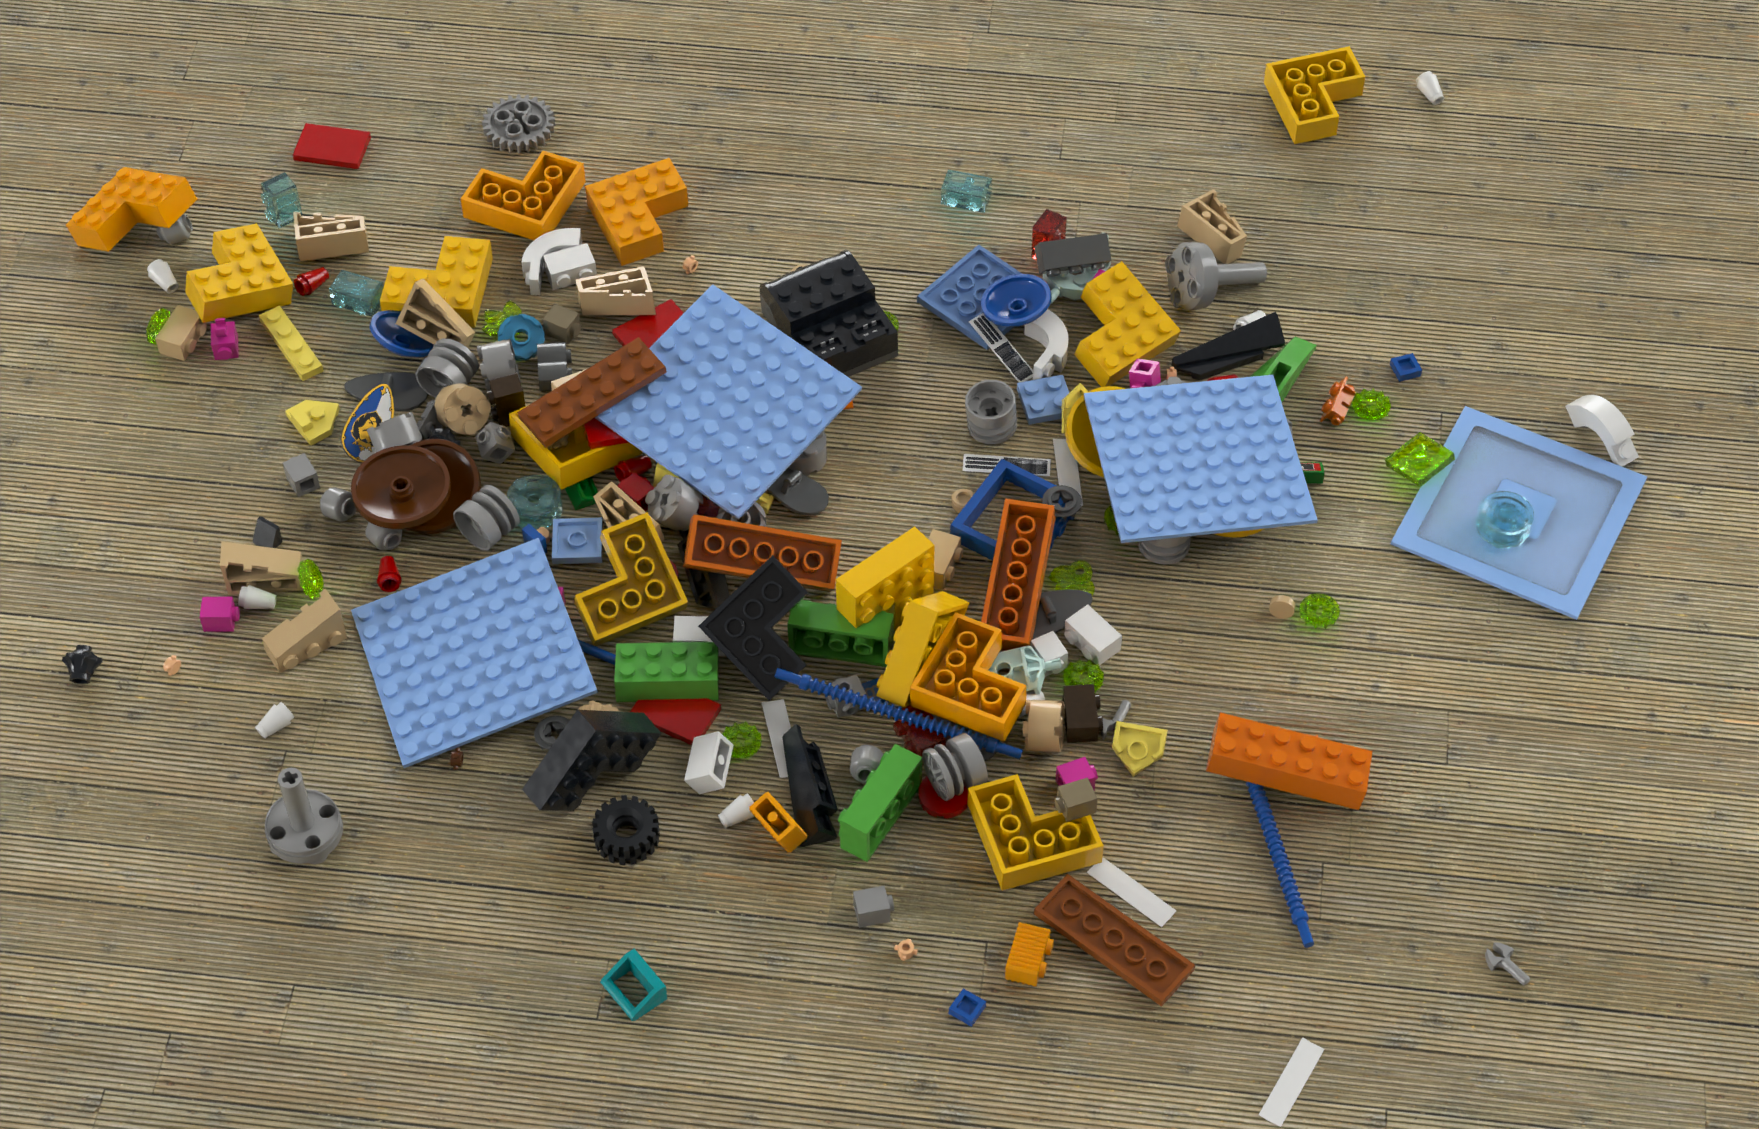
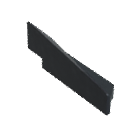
(1232, 349)
(708, 588)
(809, 788)

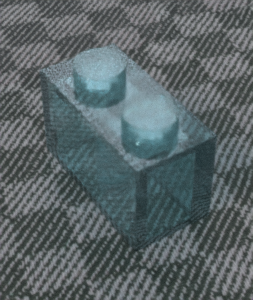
(966, 191)
(280, 200)
(356, 293)

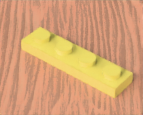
(291, 343)

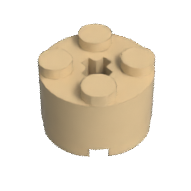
(475, 408)
(1044, 726)

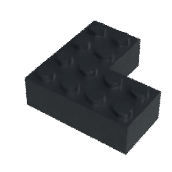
(745, 624)
(585, 748)

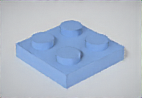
(1042, 398)
(577, 540)

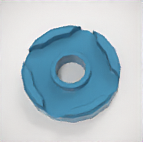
(527, 325)

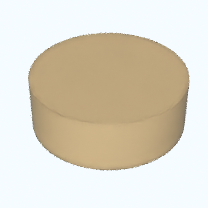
(960, 499)
(1282, 606)

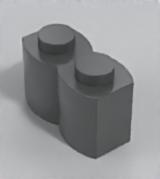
(552, 363)

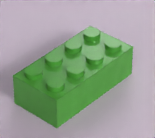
(826, 633)
(666, 671)
(880, 802)

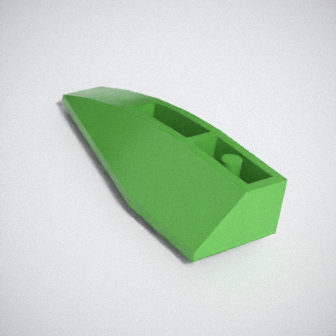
(1287, 364)

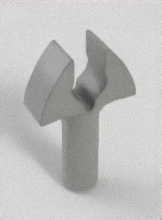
(1119, 716)
(1505, 962)

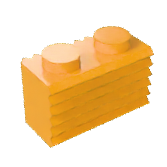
(778, 822)
(1028, 954)

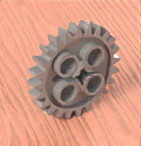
(529, 115)

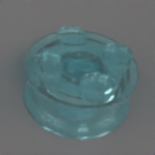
(536, 500)
(1504, 519)

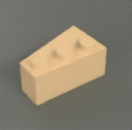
(1210, 224)
(329, 237)
(616, 293)
(432, 317)
(618, 507)
(260, 567)
(307, 634)

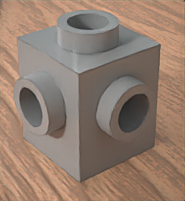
(495, 443)
(841, 708)

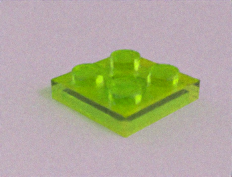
(1420, 459)

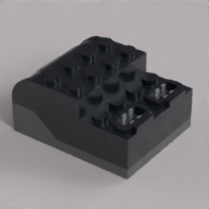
(832, 313)

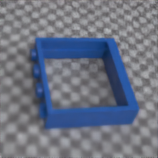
(1002, 472)

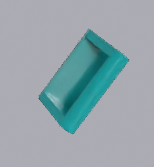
(645, 975)

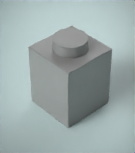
(301, 475)
(872, 906)

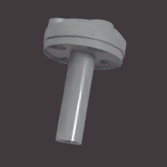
(1196, 275)
(302, 822)

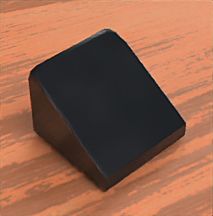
(267, 534)

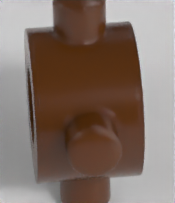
(456, 758)

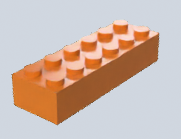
(743, 548)
(1019, 571)
(1289, 761)

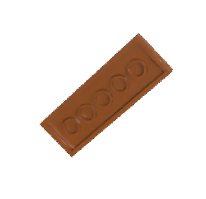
(592, 392)
(1114, 940)

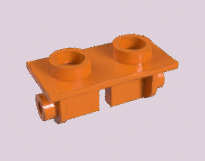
(1333, 408)

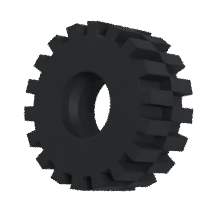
(622, 814)

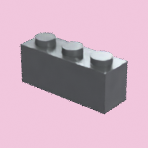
(1073, 254)

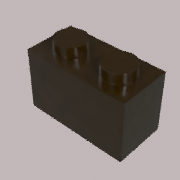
(506, 397)
(1081, 715)

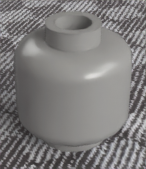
(177, 232)
(337, 504)
(382, 537)
(863, 761)

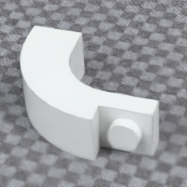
(547, 243)
(1054, 336)
(1608, 423)

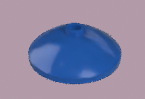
(1016, 300)
(396, 338)

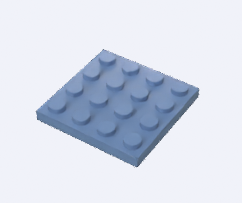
(959, 291)

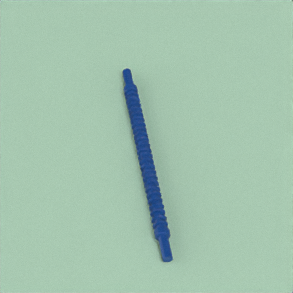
(806, 682)
(1281, 863)

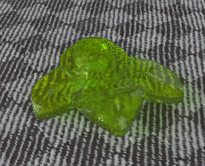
(496, 318)
(1067, 578)

